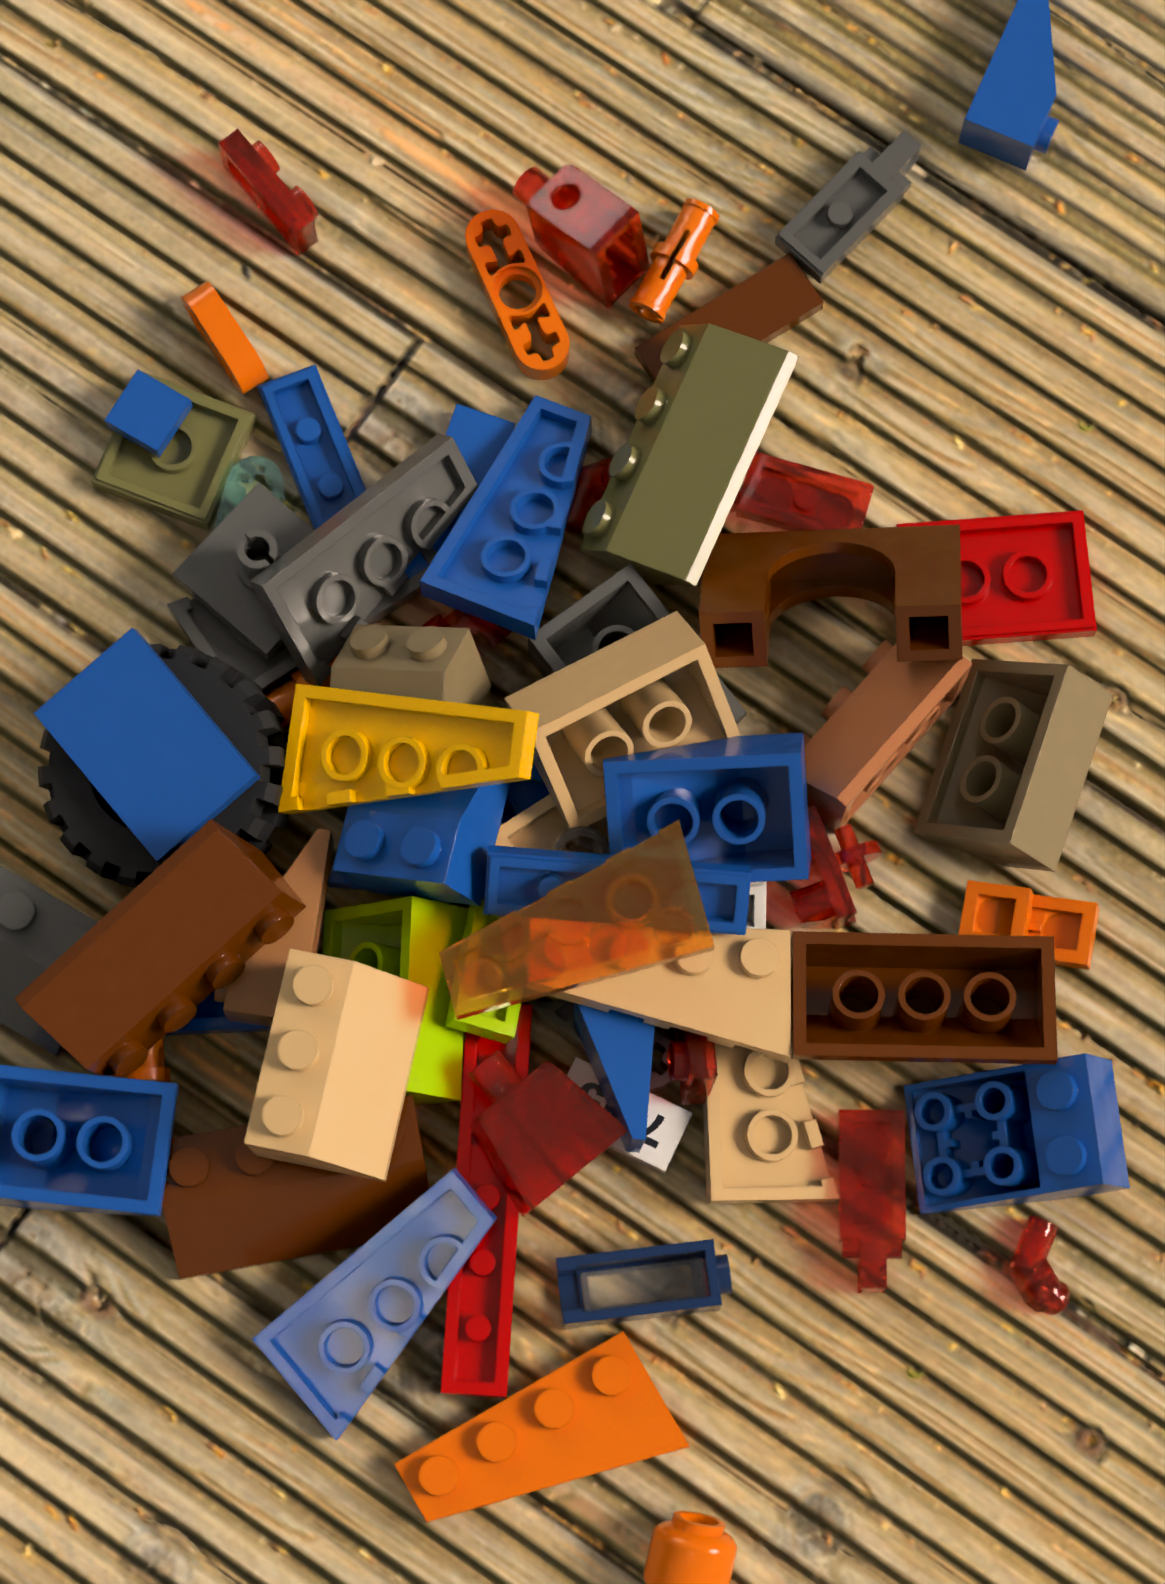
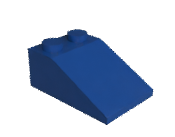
(733, 798)
(423, 844)
(84, 1141)

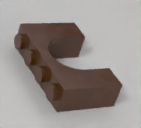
(765, 573)

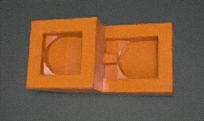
(1019, 912)

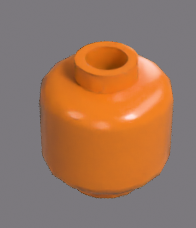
(690, 1551)

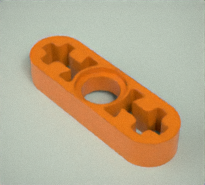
(485, 262)

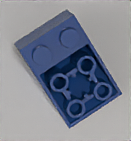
(1017, 1135)

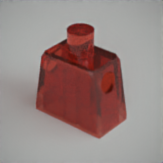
(585, 230)
(538, 1128)

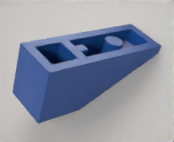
(1017, 91)
(622, 1062)

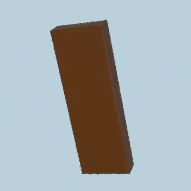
(756, 308)

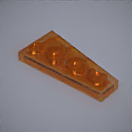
(605, 924)

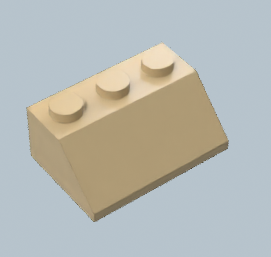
(621, 701)
(336, 1066)

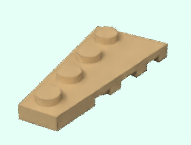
(725, 994)
(762, 1134)

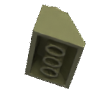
(687, 454)

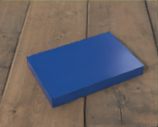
(147, 745)

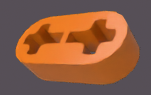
(224, 337)

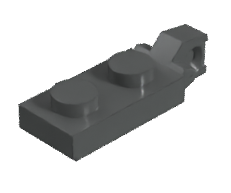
(849, 207)

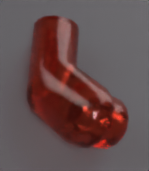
(589, 490)
(1032, 1271)

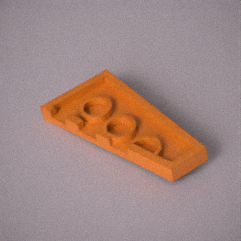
(559, 1429)

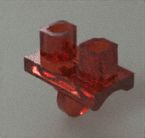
(830, 896)

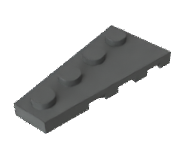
(362, 554)

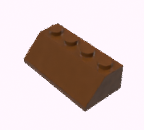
(162, 951)
(923, 998)
(252, 1211)

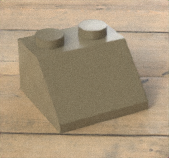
(412, 663)

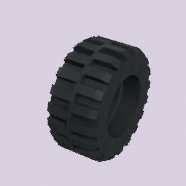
(244, 716)

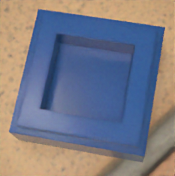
(148, 413)

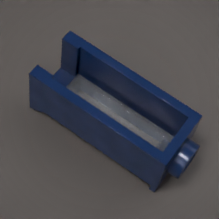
(642, 1283)

